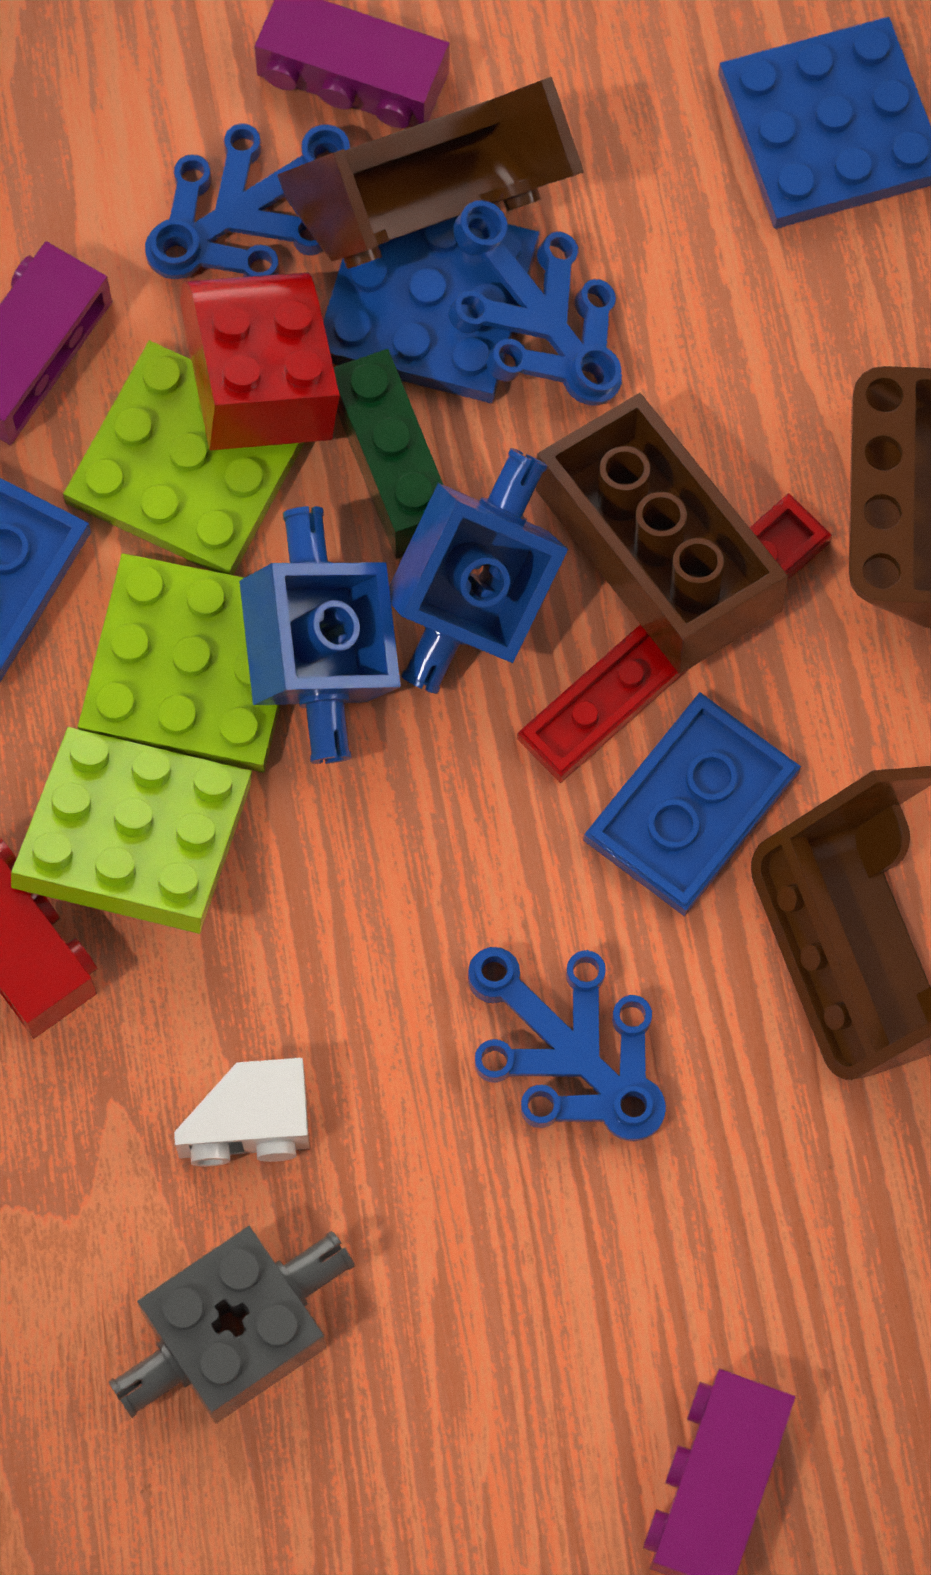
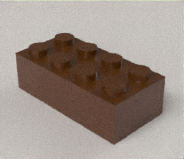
(661, 533)

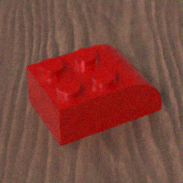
(260, 360)

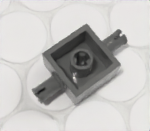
(242, 1281)

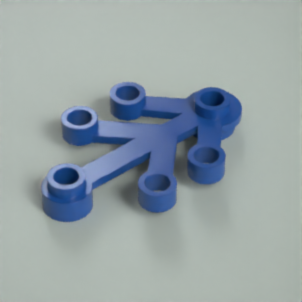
(235, 209)
(540, 312)
(573, 1051)

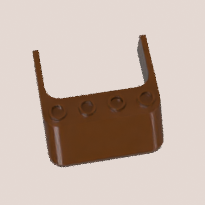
(892, 491)

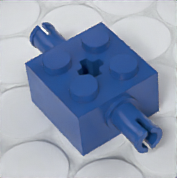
(472, 609)
(319, 634)

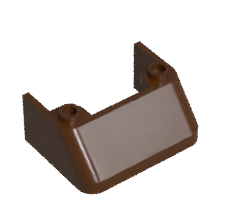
(433, 172)
(843, 927)

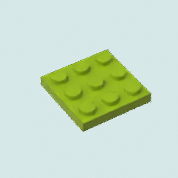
(159, 479)
(177, 667)
(132, 830)

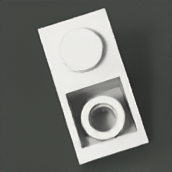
(250, 1110)

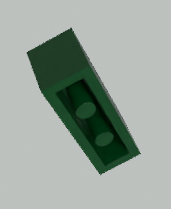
(387, 444)

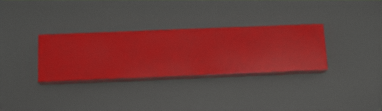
(636, 667)

